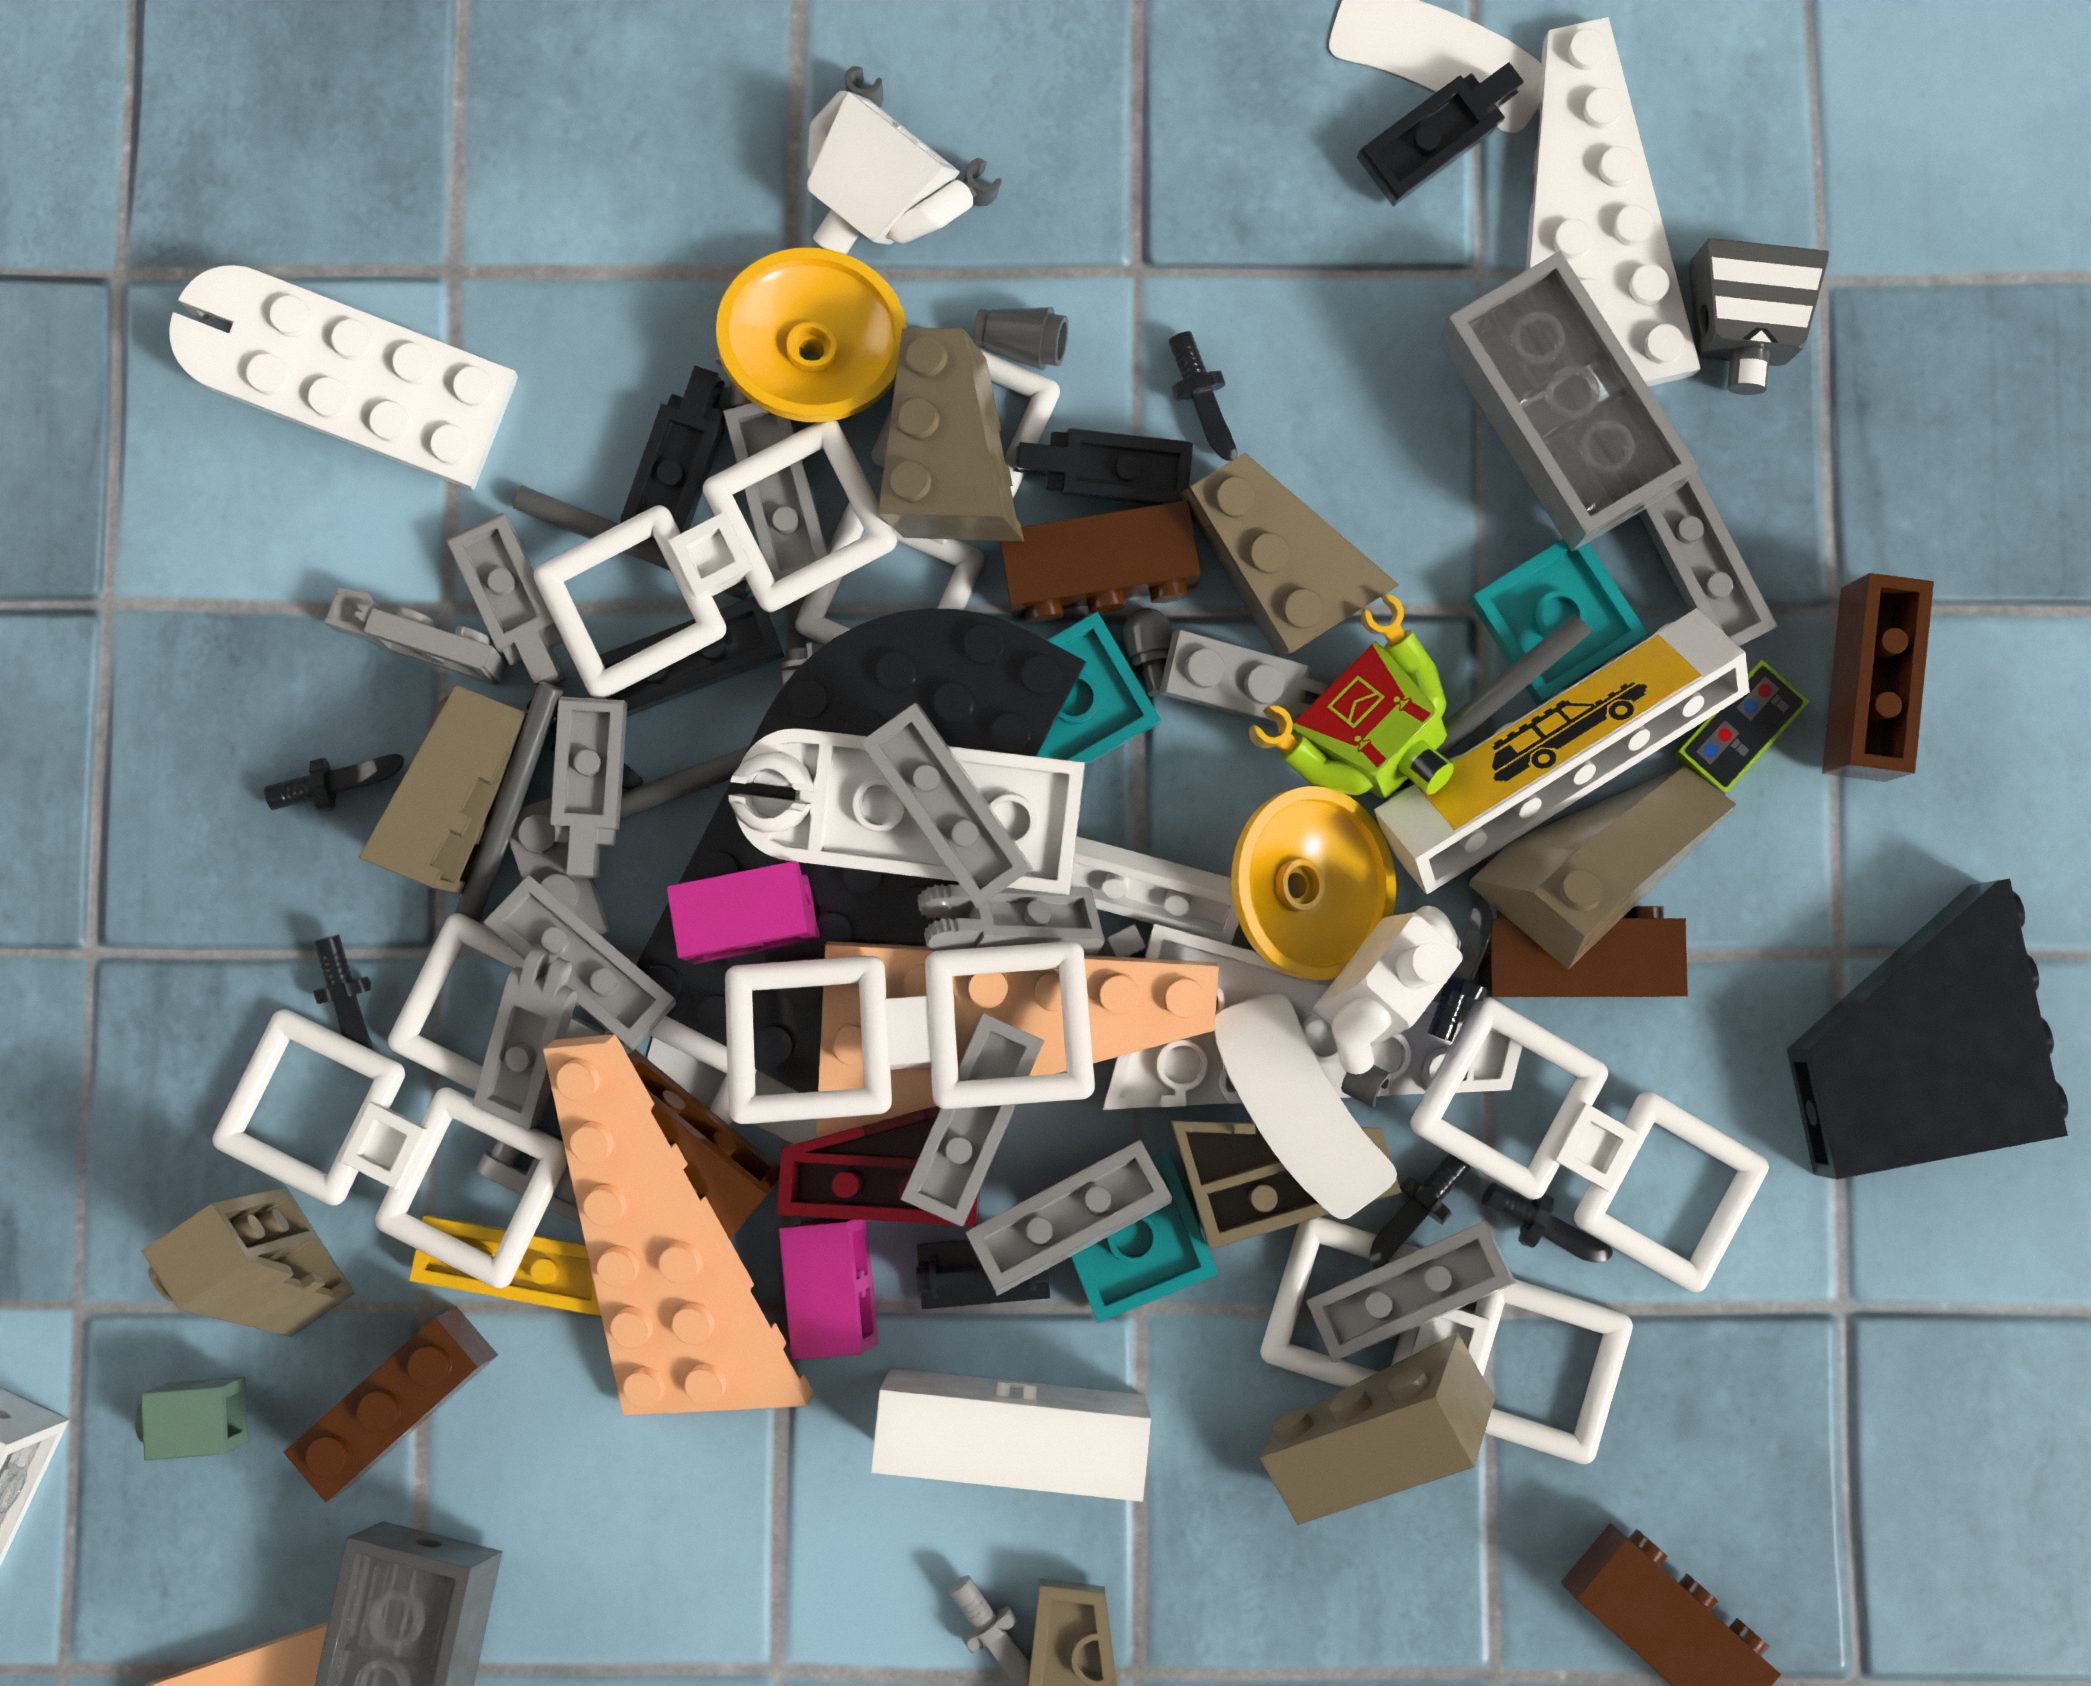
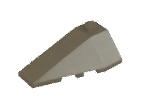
(1595, 865)

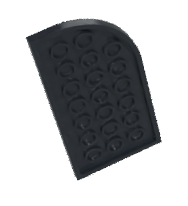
(981, 690)

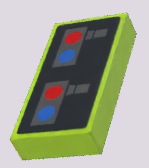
(1740, 733)

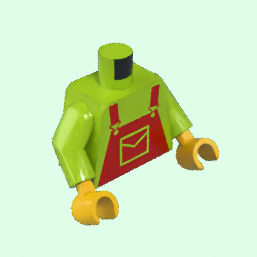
(1372, 722)

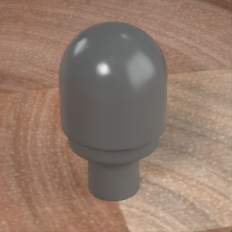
(1147, 644)

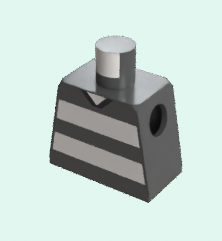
(1753, 306)

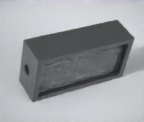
(408, 1610)

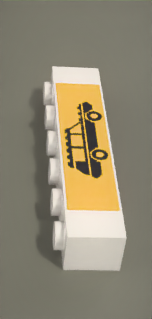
(1565, 749)

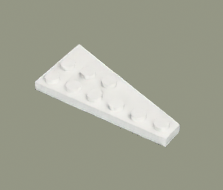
(1600, 202)
(1194, 1071)

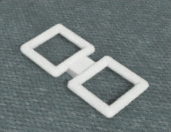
(713, 558)
(967, 559)
(463, 930)
(907, 1033)
(1590, 1144)
(390, 1148)
(1475, 1329)

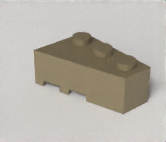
(944, 444)
(1281, 555)
(447, 792)
(1242, 1184)
(249, 1264)
(1382, 1433)

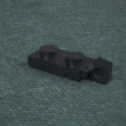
(1438, 132)
(680, 451)
(1110, 466)

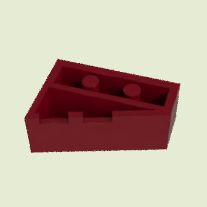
(860, 1173)

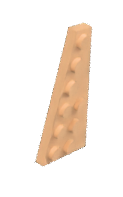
(1129, 1003)
(659, 1259)

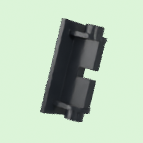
(953, 1277)

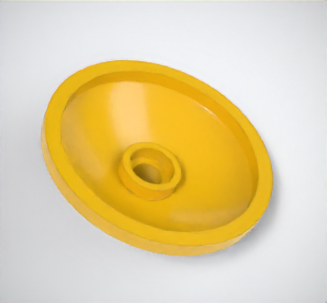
(817, 305)
(1337, 876)

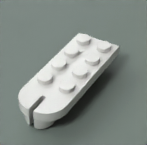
(342, 372)
(856, 821)

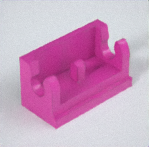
(742, 913)
(828, 1288)

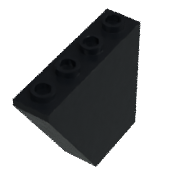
(1933, 1049)

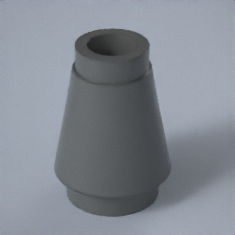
(1023, 334)

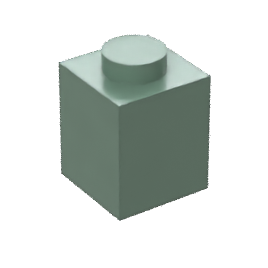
(193, 1418)

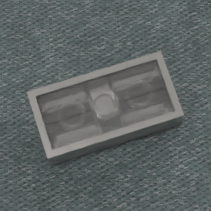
(1567, 401)

